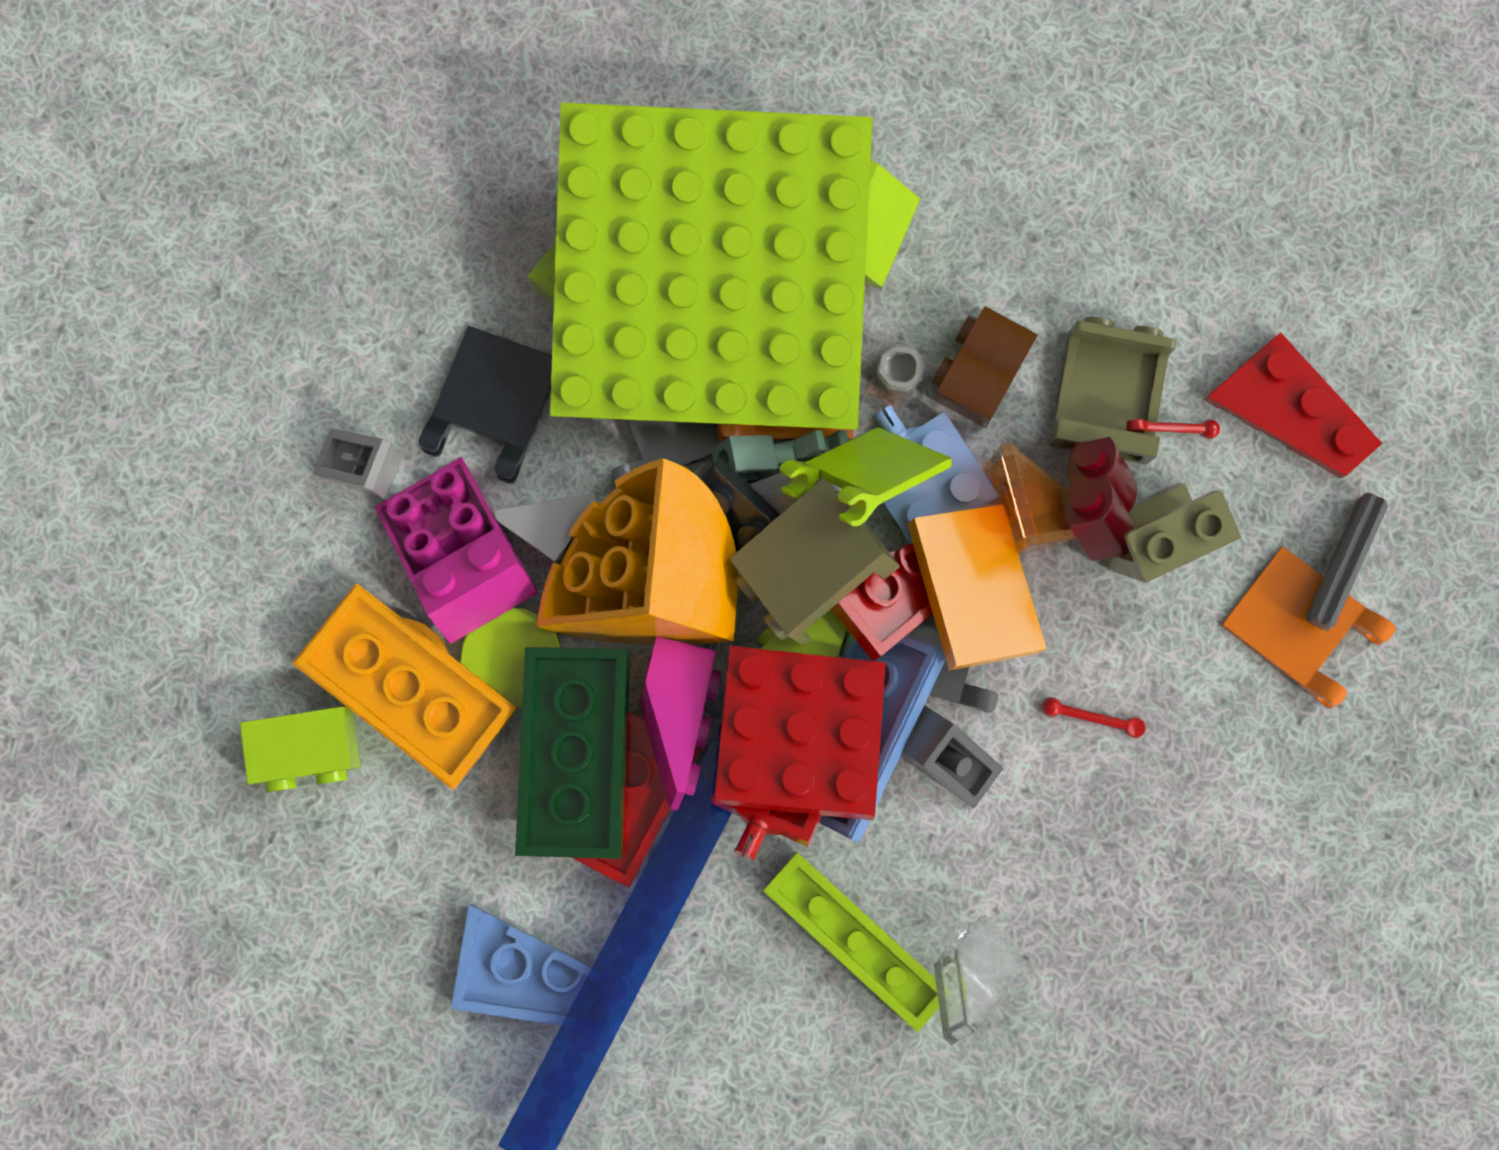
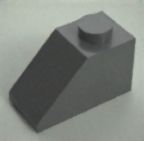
(950, 757)

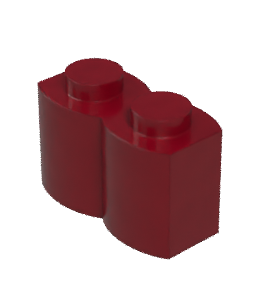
(1100, 498)

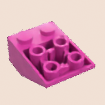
(455, 551)

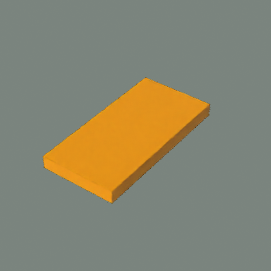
(405, 686)

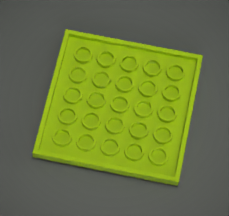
(710, 265)

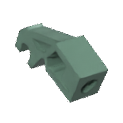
(760, 457)

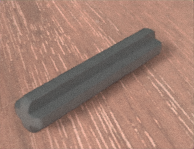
(1346, 561)

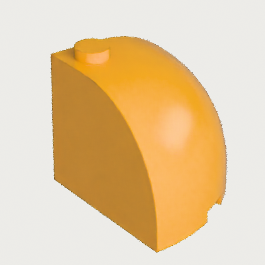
(647, 564)

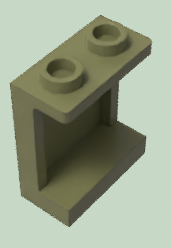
(1107, 381)
(1173, 532)
(808, 562)

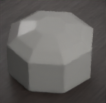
(899, 369)

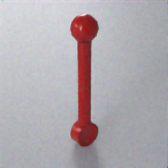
(1209, 428)
(1133, 727)

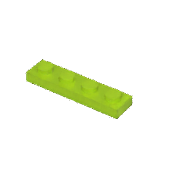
(855, 940)

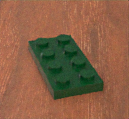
(573, 753)

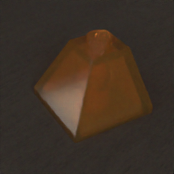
(1030, 501)

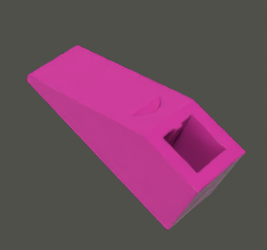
(672, 707)

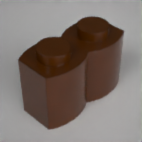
(984, 366)

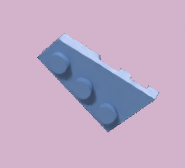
(514, 973)

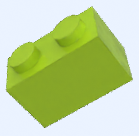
(299, 747)

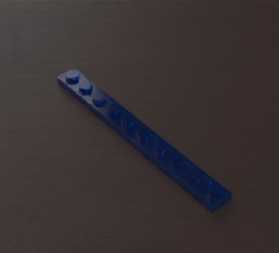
(620, 967)

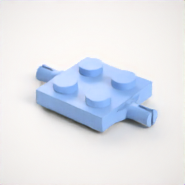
(953, 490)

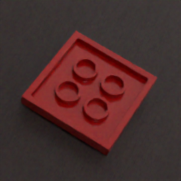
(800, 733)

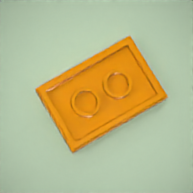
(976, 586)

